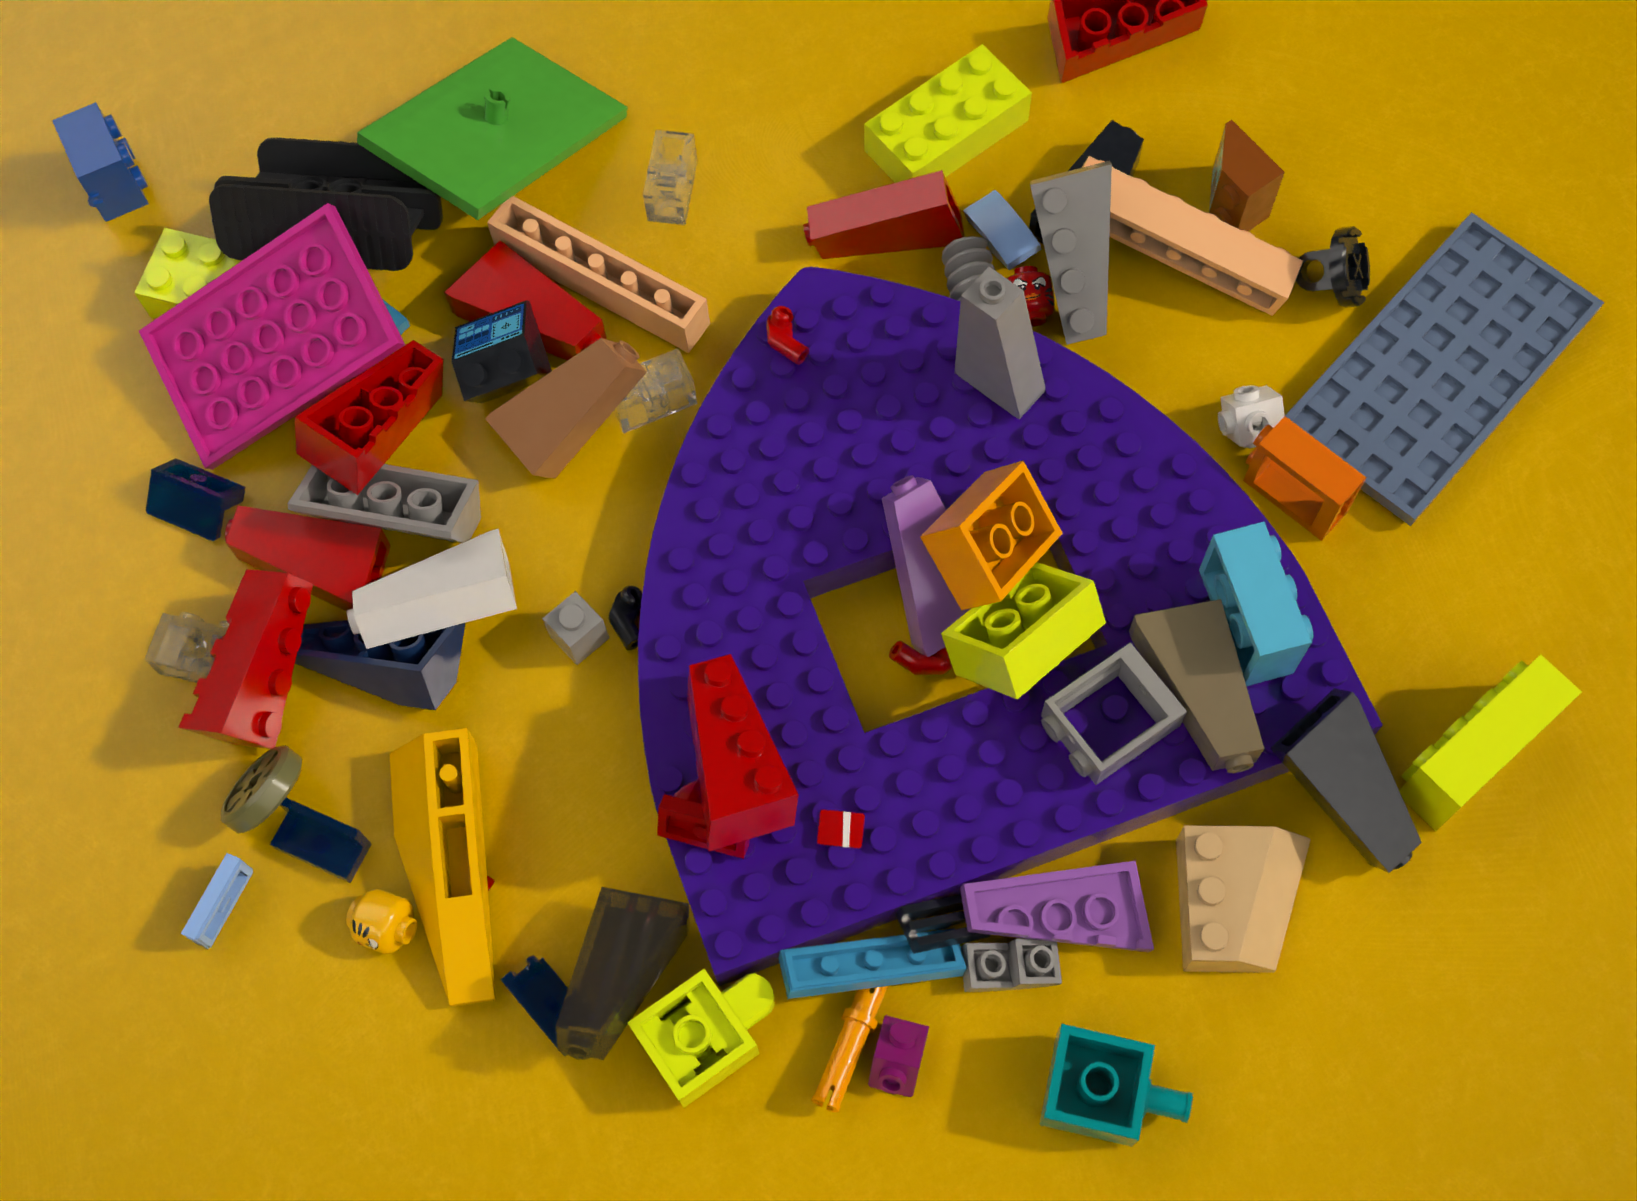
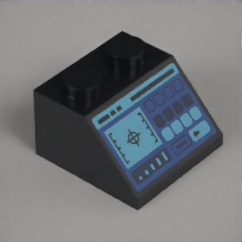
(499, 354)

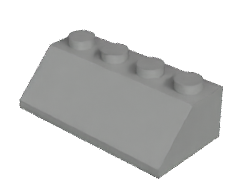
(396, 501)

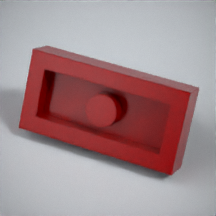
(683, 821)

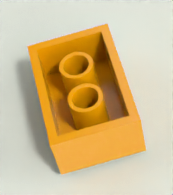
(991, 536)

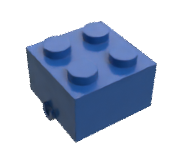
(102, 161)

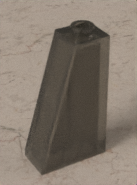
(617, 966)

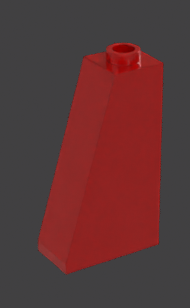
(886, 219)
(506, 279)
(320, 551)

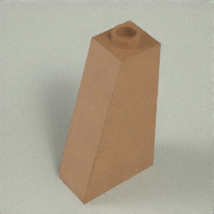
(567, 406)

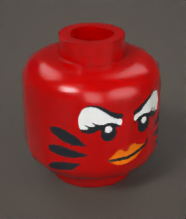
(1037, 291)

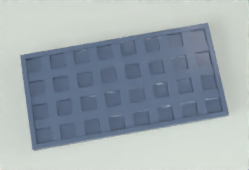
(1443, 365)

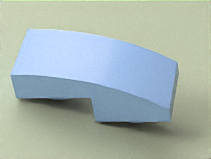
(1003, 229)

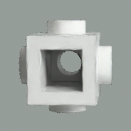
(1248, 412)

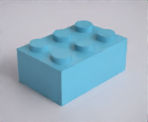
(1258, 602)

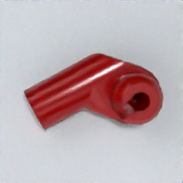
(781, 335)
(919, 664)

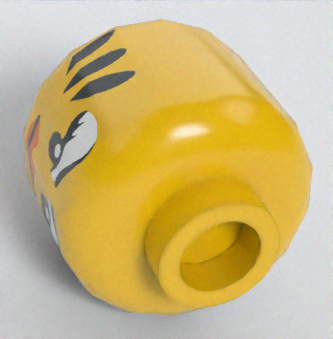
(381, 921)

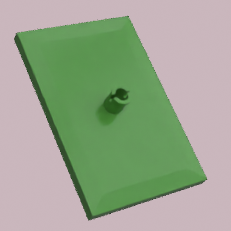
(492, 127)

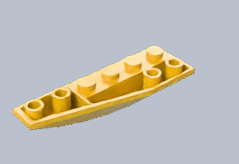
(445, 858)

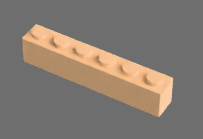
(1199, 243)
(601, 273)

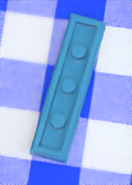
(865, 965)

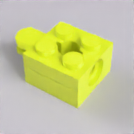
(702, 1033)

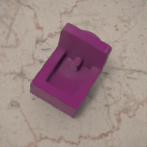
(898, 1056)

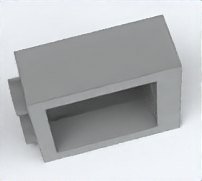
(1146, 688)

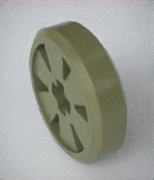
(261, 789)

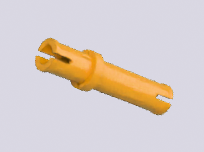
(857, 1024)

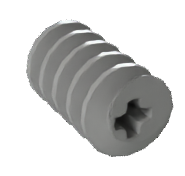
(964, 262)

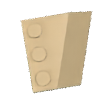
(1236, 895)

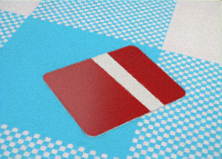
(840, 828)

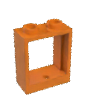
(1302, 477)

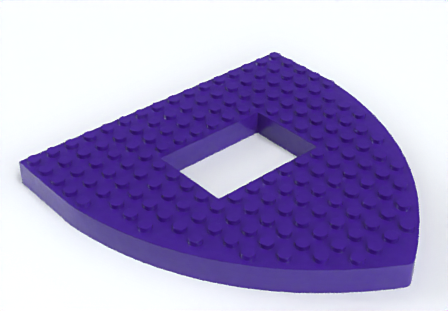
(787, 504)

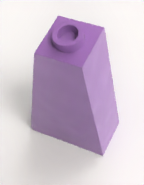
(925, 595)

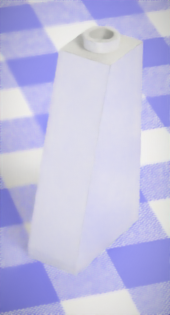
(436, 593)

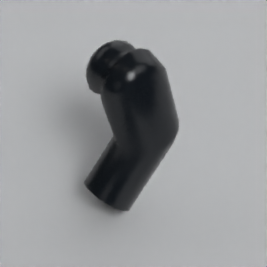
(624, 614)

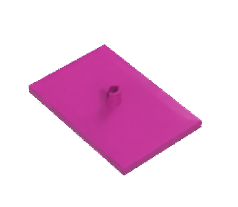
(271, 337)

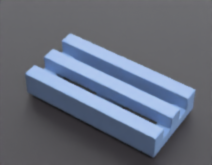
(217, 901)

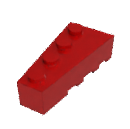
(1103, 32)
(370, 416)
(253, 662)
(737, 763)

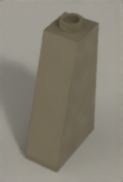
(1200, 666)

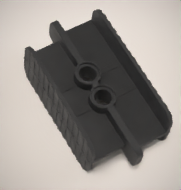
(303, 175)

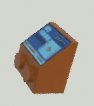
(1243, 180)

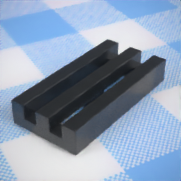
(932, 908)

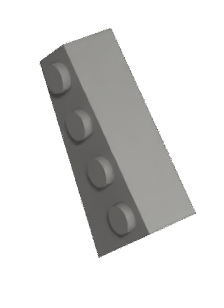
(1075, 236)

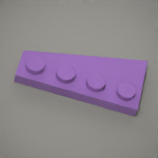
(1066, 906)

